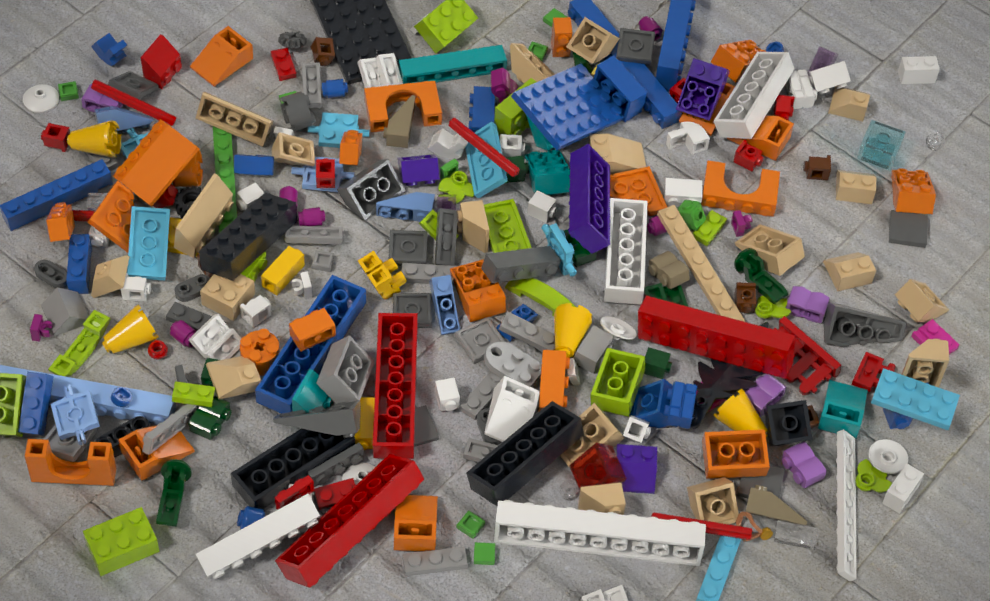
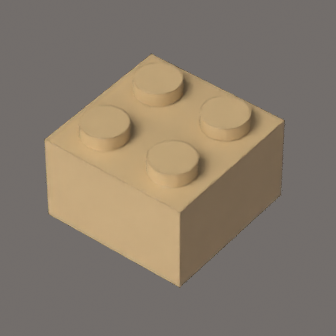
(227, 295)

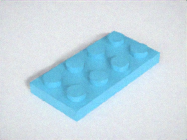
(483, 171)
(148, 243)
(915, 399)

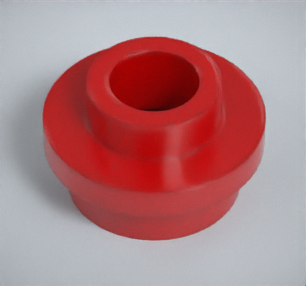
(157, 345)

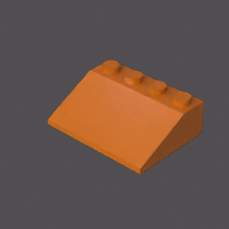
(156, 162)

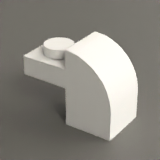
(691, 135)
(447, 145)

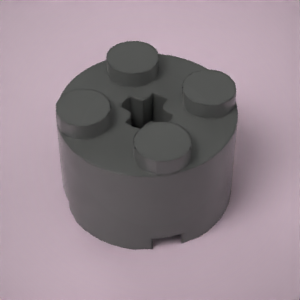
(296, 111)

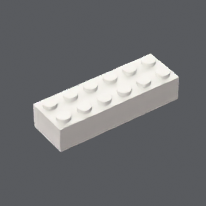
(754, 95)
(626, 252)

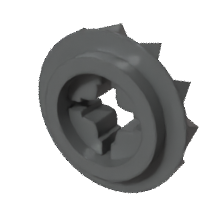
(292, 40)

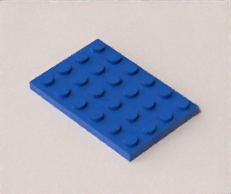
(568, 106)

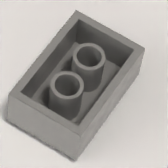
(345, 371)

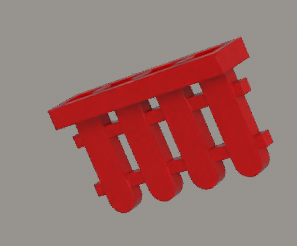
(812, 354)

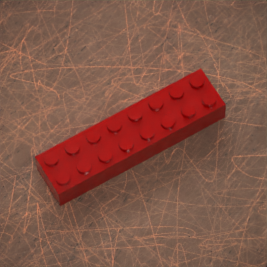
(716, 336)
(395, 385)
(349, 520)

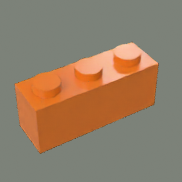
(60, 222)
(553, 378)

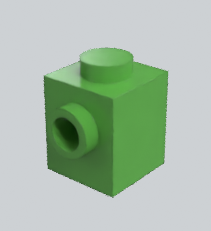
(692, 214)

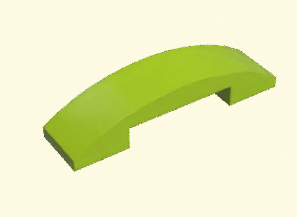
(538, 292)
(82, 346)

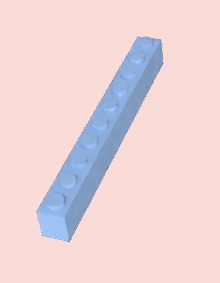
(151, 405)

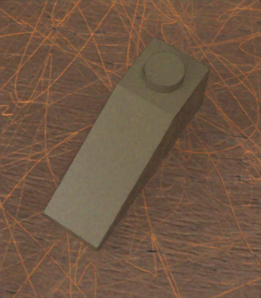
(400, 125)
(766, 504)

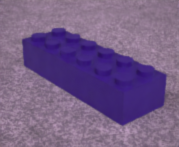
(589, 199)

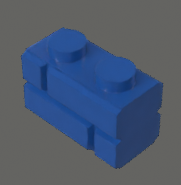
(681, 404)

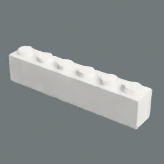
(258, 536)

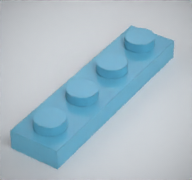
(718, 569)

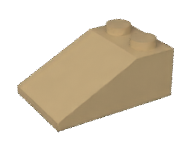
(618, 152)
(776, 248)
(596, 428)

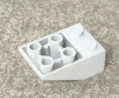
(510, 408)

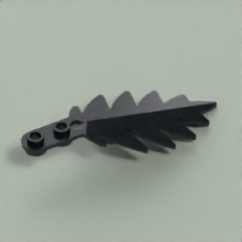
(717, 383)

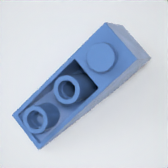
(124, 118)
(407, 207)
(444, 304)

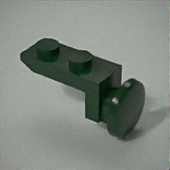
(753, 268)
(175, 475)

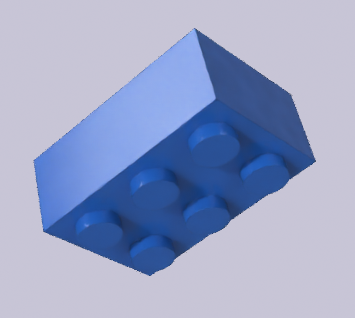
(621, 87)

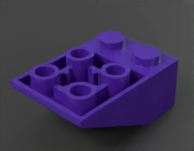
(702, 89)

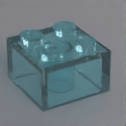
(881, 145)

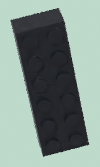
(248, 236)
(525, 453)
(284, 464)

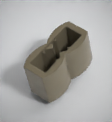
(668, 270)

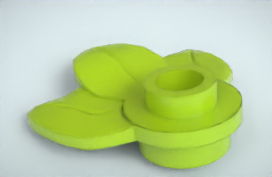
(459, 188)
(767, 309)
(875, 478)

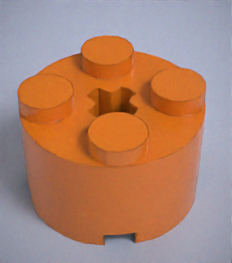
(191, 174)
(260, 348)

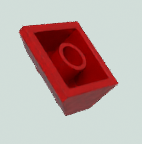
(160, 62)

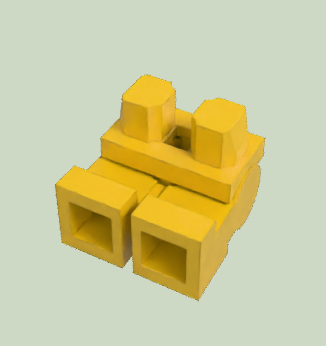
(380, 276)

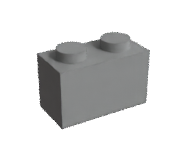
(593, 348)

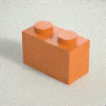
(561, 36)
(350, 147)
(312, 329)

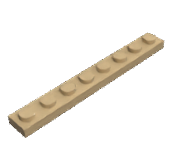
(698, 263)

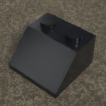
(787, 423)

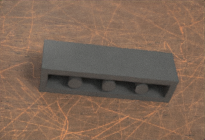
(520, 264)

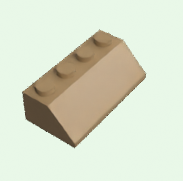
(234, 119)
(203, 217)
(928, 362)

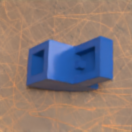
(109, 49)

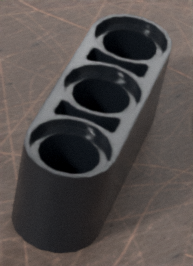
(126, 428)

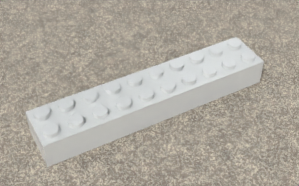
(599, 533)

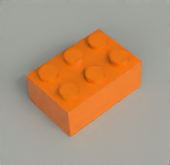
(735, 454)

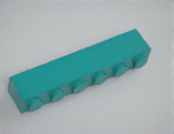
(453, 65)

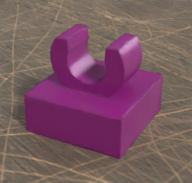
(740, 223)
(38, 326)

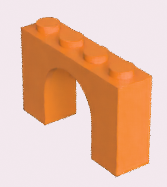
(380, 98)
(718, 195)
(47, 468)

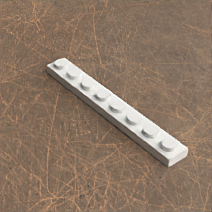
(846, 506)

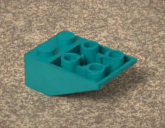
(548, 172)
(843, 408)

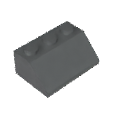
(371, 186)

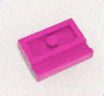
(932, 330)

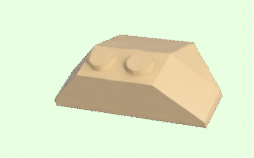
(527, 65)

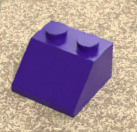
(418, 169)
(639, 467)

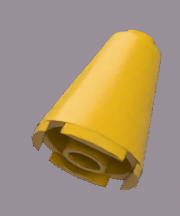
(97, 139)
(570, 327)
(130, 332)
(740, 414)

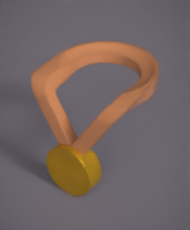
(764, 533)

